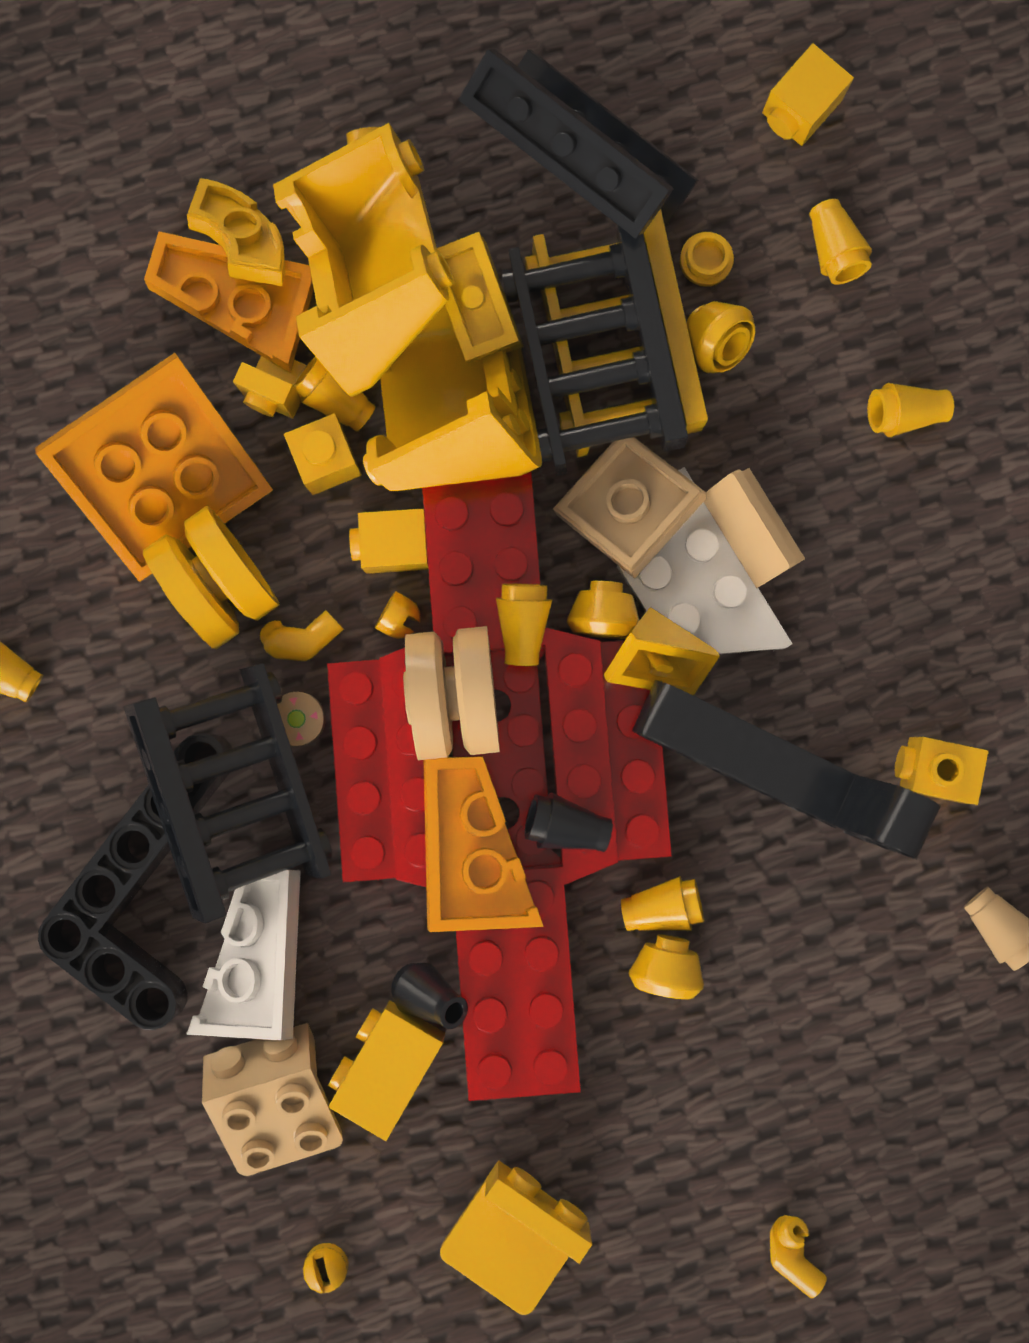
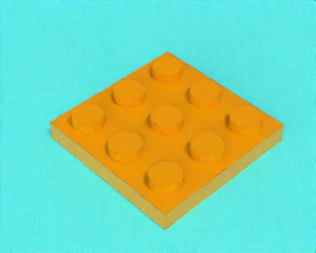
(152, 462)

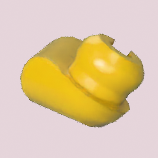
(299, 643)

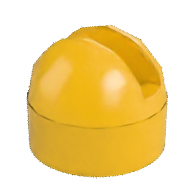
(395, 614)
(334, 1266)

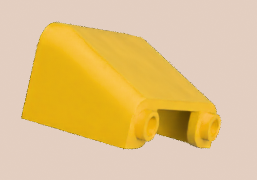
(366, 254)
(452, 416)

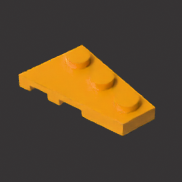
(250, 312)

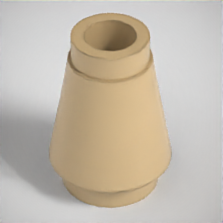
(1001, 927)

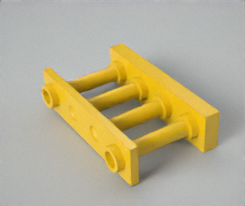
(673, 322)

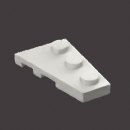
(256, 969)

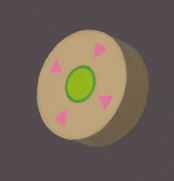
(302, 718)

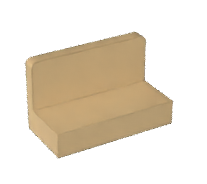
(752, 527)

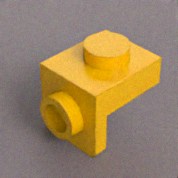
(269, 387)

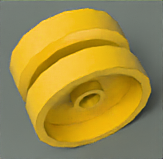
(203, 583)

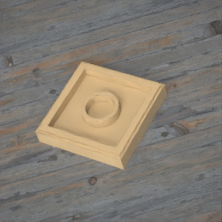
(630, 504)

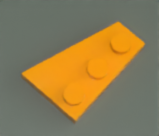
(470, 859)

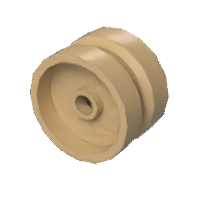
(453, 693)

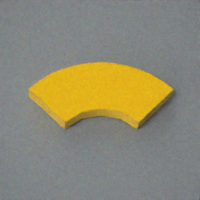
(242, 230)

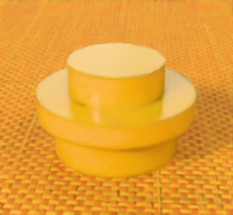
(706, 259)

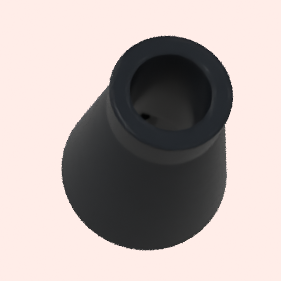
(565, 825)
(426, 995)

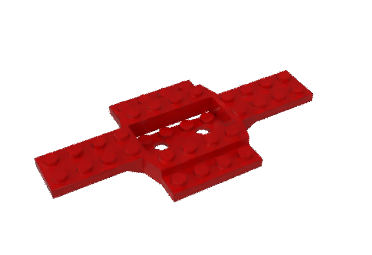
(512, 978)

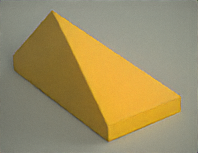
(663, 653)

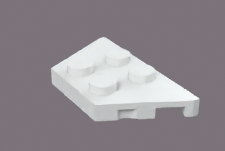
(707, 590)

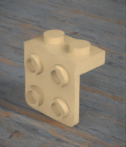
(269, 1102)

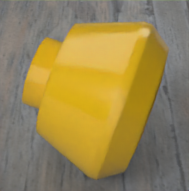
(720, 335)
(603, 611)
(668, 969)

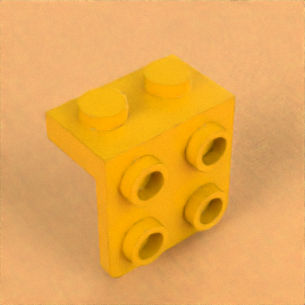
(515, 1238)

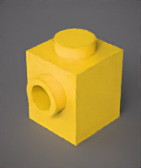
(941, 769)

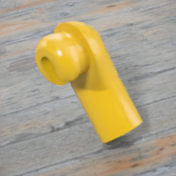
(788, 1255)

